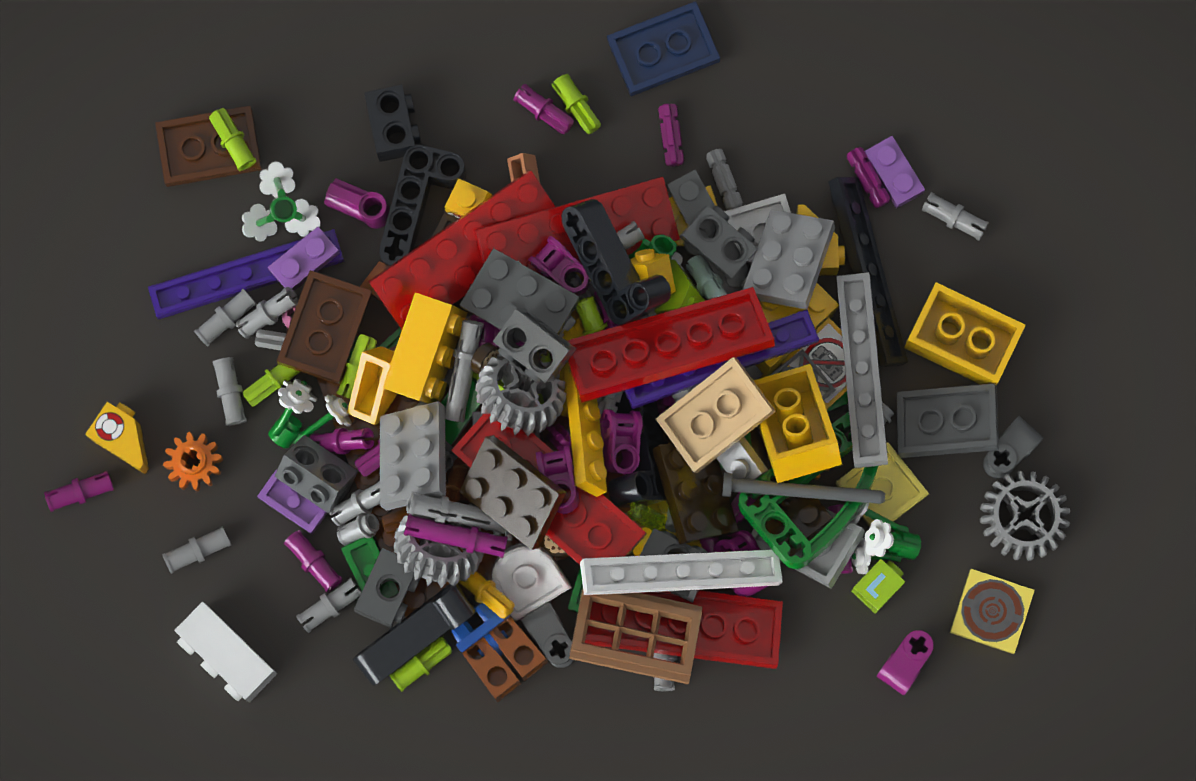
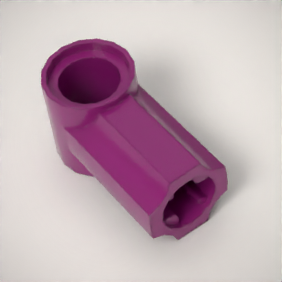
(356, 202)

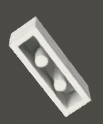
(224, 653)

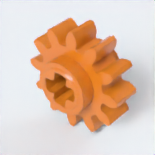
(197, 473)

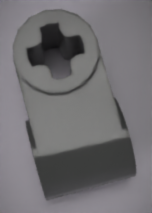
(1014, 445)
(547, 632)

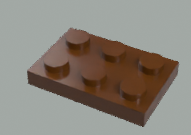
(193, 149)
(324, 327)

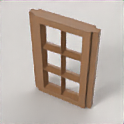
(632, 662)

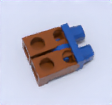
(489, 642)

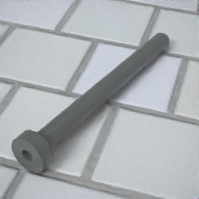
(801, 490)

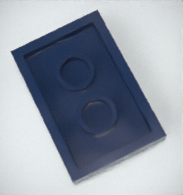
(663, 48)

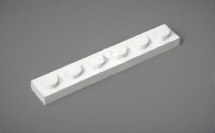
(680, 572)

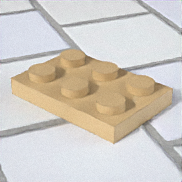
(715, 415)

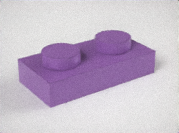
(894, 172)
(308, 254)
(292, 504)

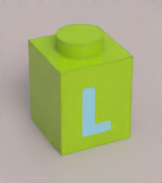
(879, 585)

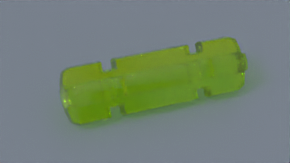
(647, 516)

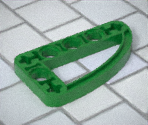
(770, 509)

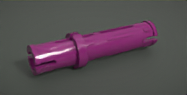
(456, 536)

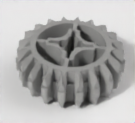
(518, 402)
(1046, 496)
(434, 559)

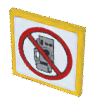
(827, 356)

